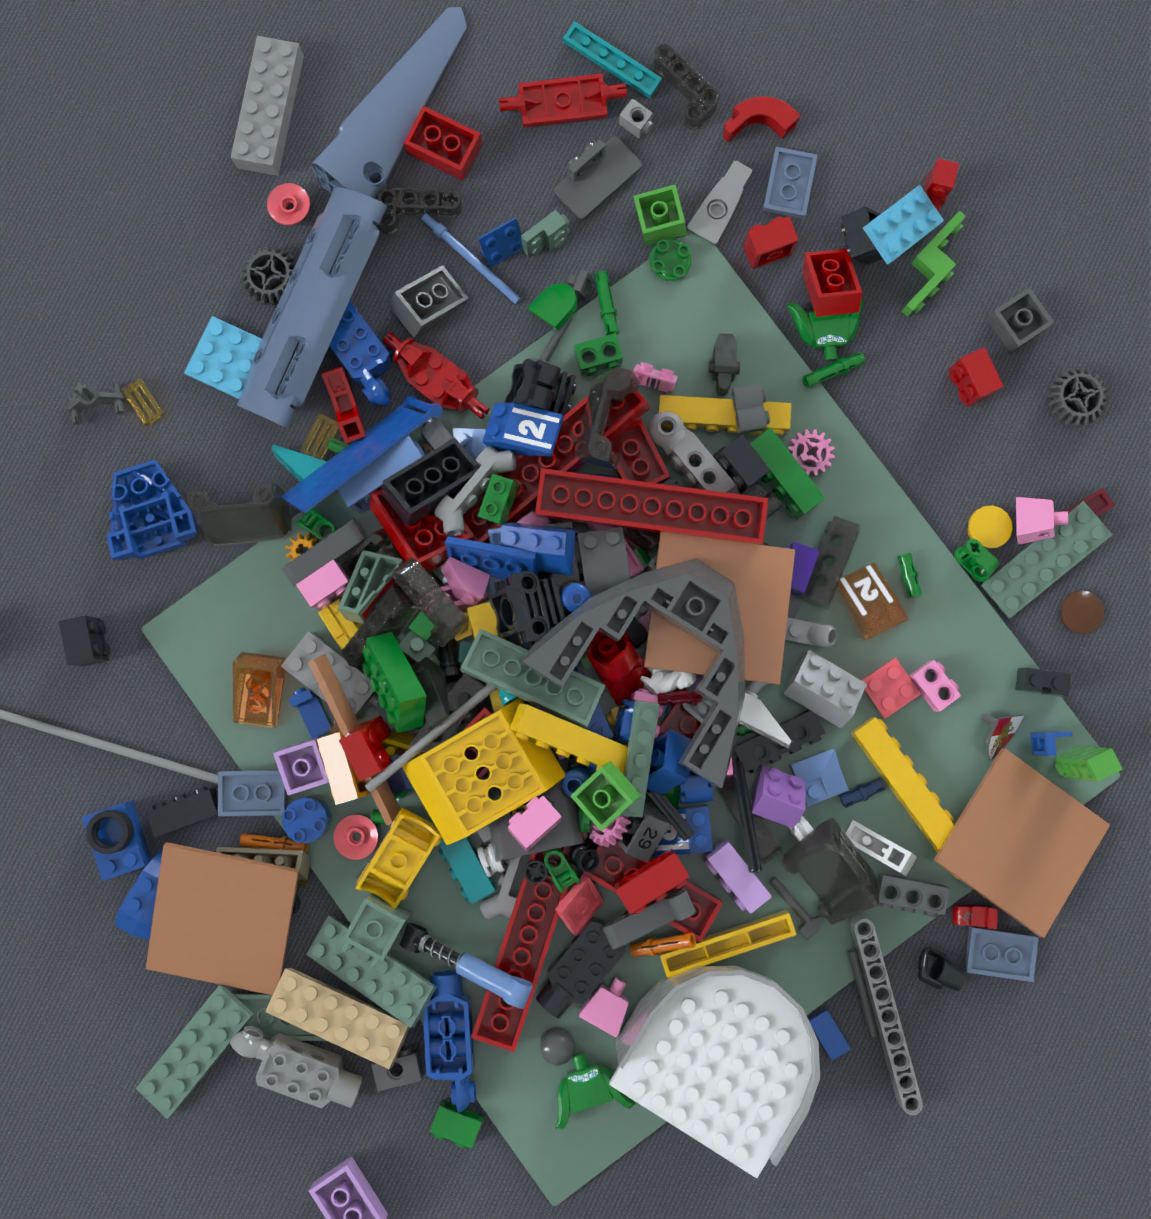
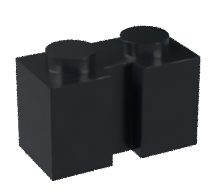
(1043, 681)

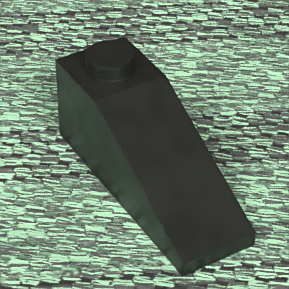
(434, 685)

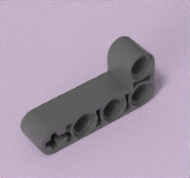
(324, 551)
(632, 926)

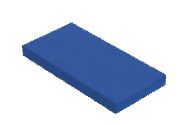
(490, 558)

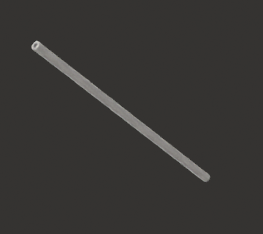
(430, 737)
(108, 746)

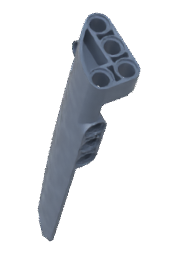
(377, 128)

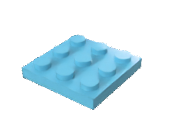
(223, 357)

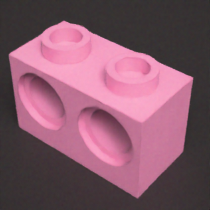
(930, 690)

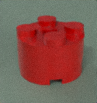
(611, 658)

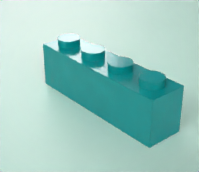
(467, 869)

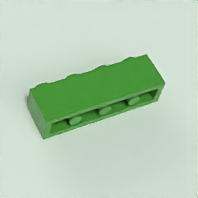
(1087, 763)

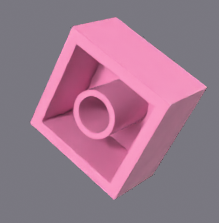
(324, 585)
(534, 822)

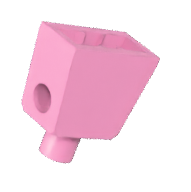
(1037, 519)
(606, 1007)

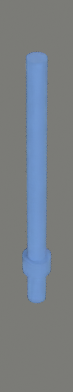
(441, 232)

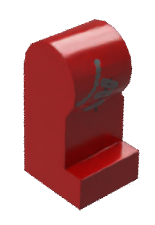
(975, 915)

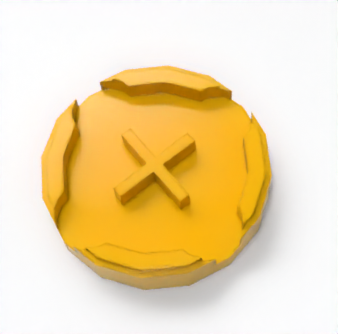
(990, 526)

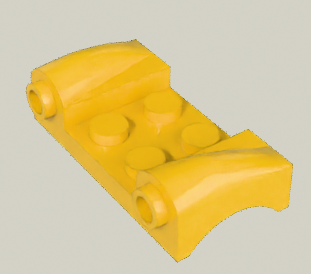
(399, 857)

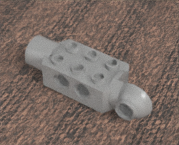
(684, 447)
(298, 1068)

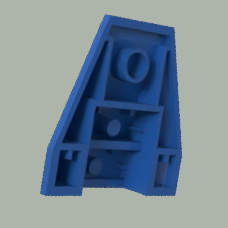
(137, 909)

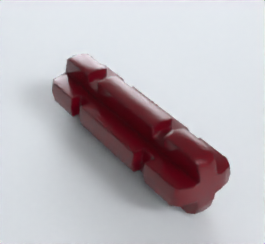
(678, 697)

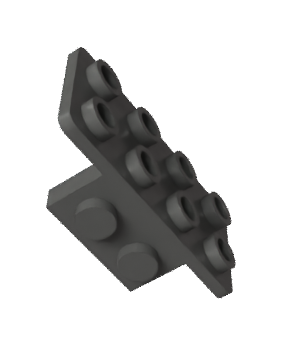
(596, 175)

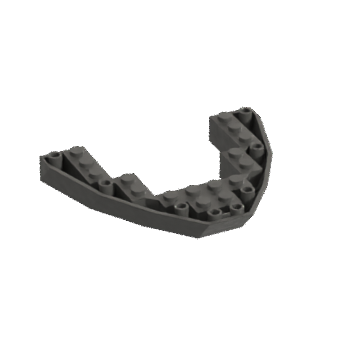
(692, 600)

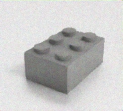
(825, 689)

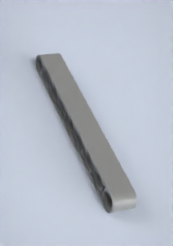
(890, 1024)

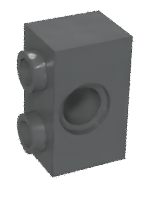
(411, 1073)

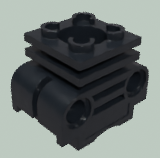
(541, 387)
(526, 607)

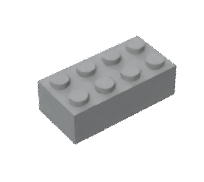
(352, 679)

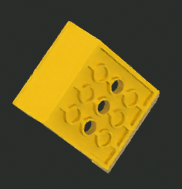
(460, 799)

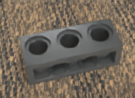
(923, 892)

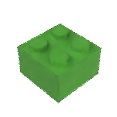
(660, 215)
(605, 795)

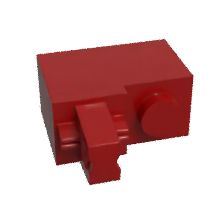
(940, 181)

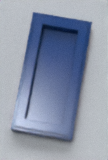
(829, 1034)

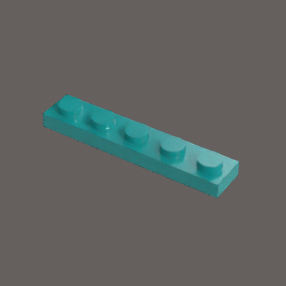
(612, 60)

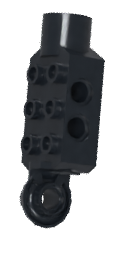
(579, 968)

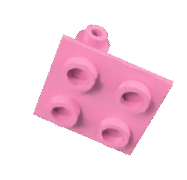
(666, 376)

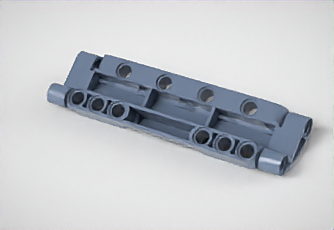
(312, 305)

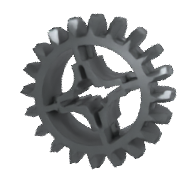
(254, 269)
(1079, 413)

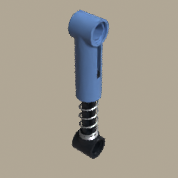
(512, 989)

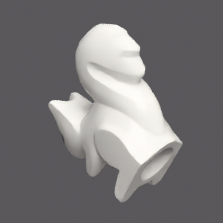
(667, 681)

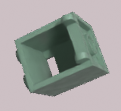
(376, 928)

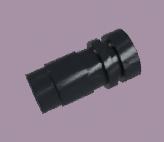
(449, 662)

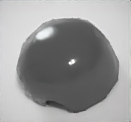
(557, 1046)

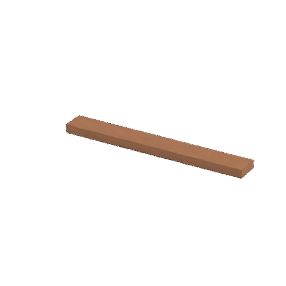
(347, 721)

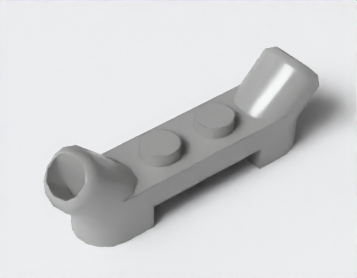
(452, 510)
(810, 633)
(502, 902)

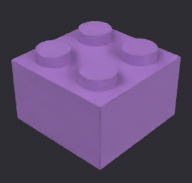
(778, 796)

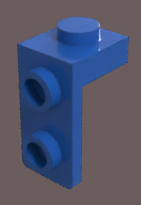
(311, 711)

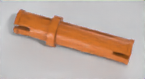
(266, 842)
(640, 949)

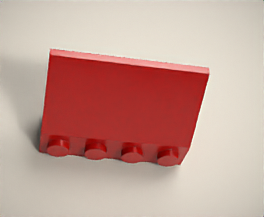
(421, 540)

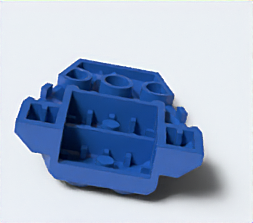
(147, 514)

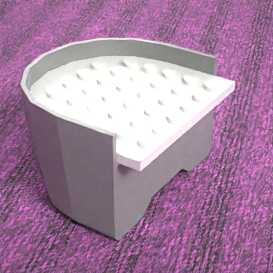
(722, 1061)

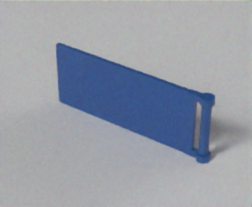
(360, 453)

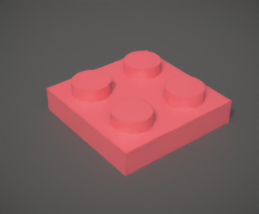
(890, 688)
(579, 905)

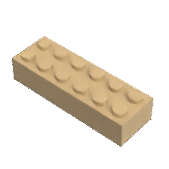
(338, 1017)

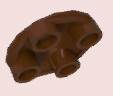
(1082, 612)

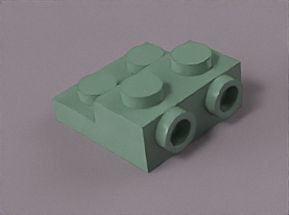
(549, 232)

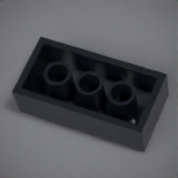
(424, 483)

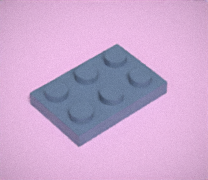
(790, 182)
(251, 793)
(1001, 954)

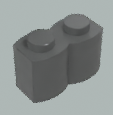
(749, 408)

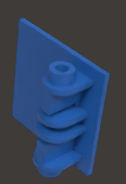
(501, 242)

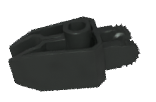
(724, 363)

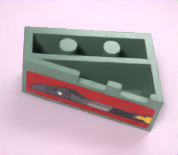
(368, 585)

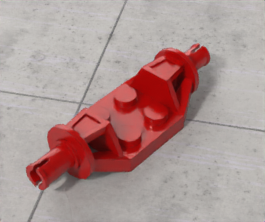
(435, 376)

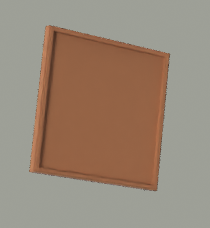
(763, 595)
(1022, 842)
(221, 918)

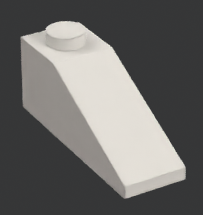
(759, 719)
(880, 848)

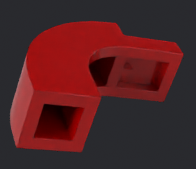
(761, 110)
(345, 404)

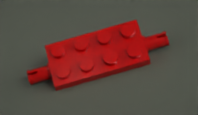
(563, 100)

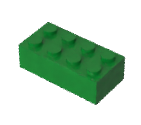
(786, 476)
(394, 682)

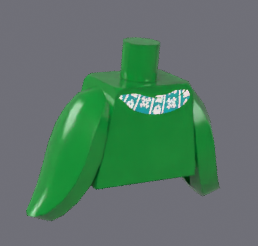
(826, 332)
(586, 1088)

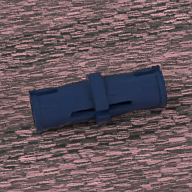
(862, 792)

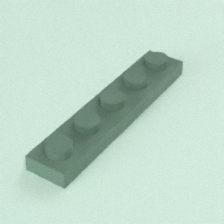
(640, 751)

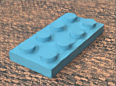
(903, 224)

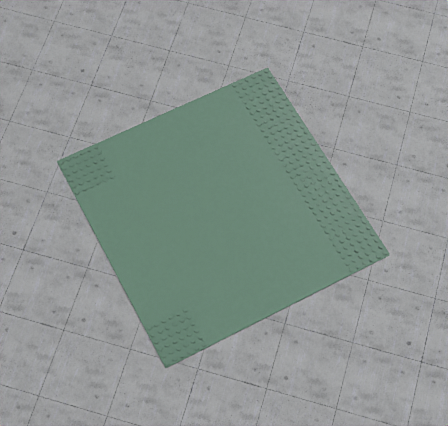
(673, 328)

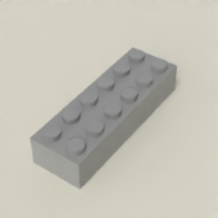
(267, 105)

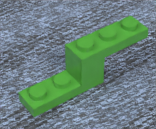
(934, 264)

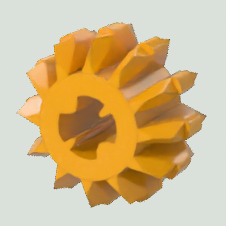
(298, 544)

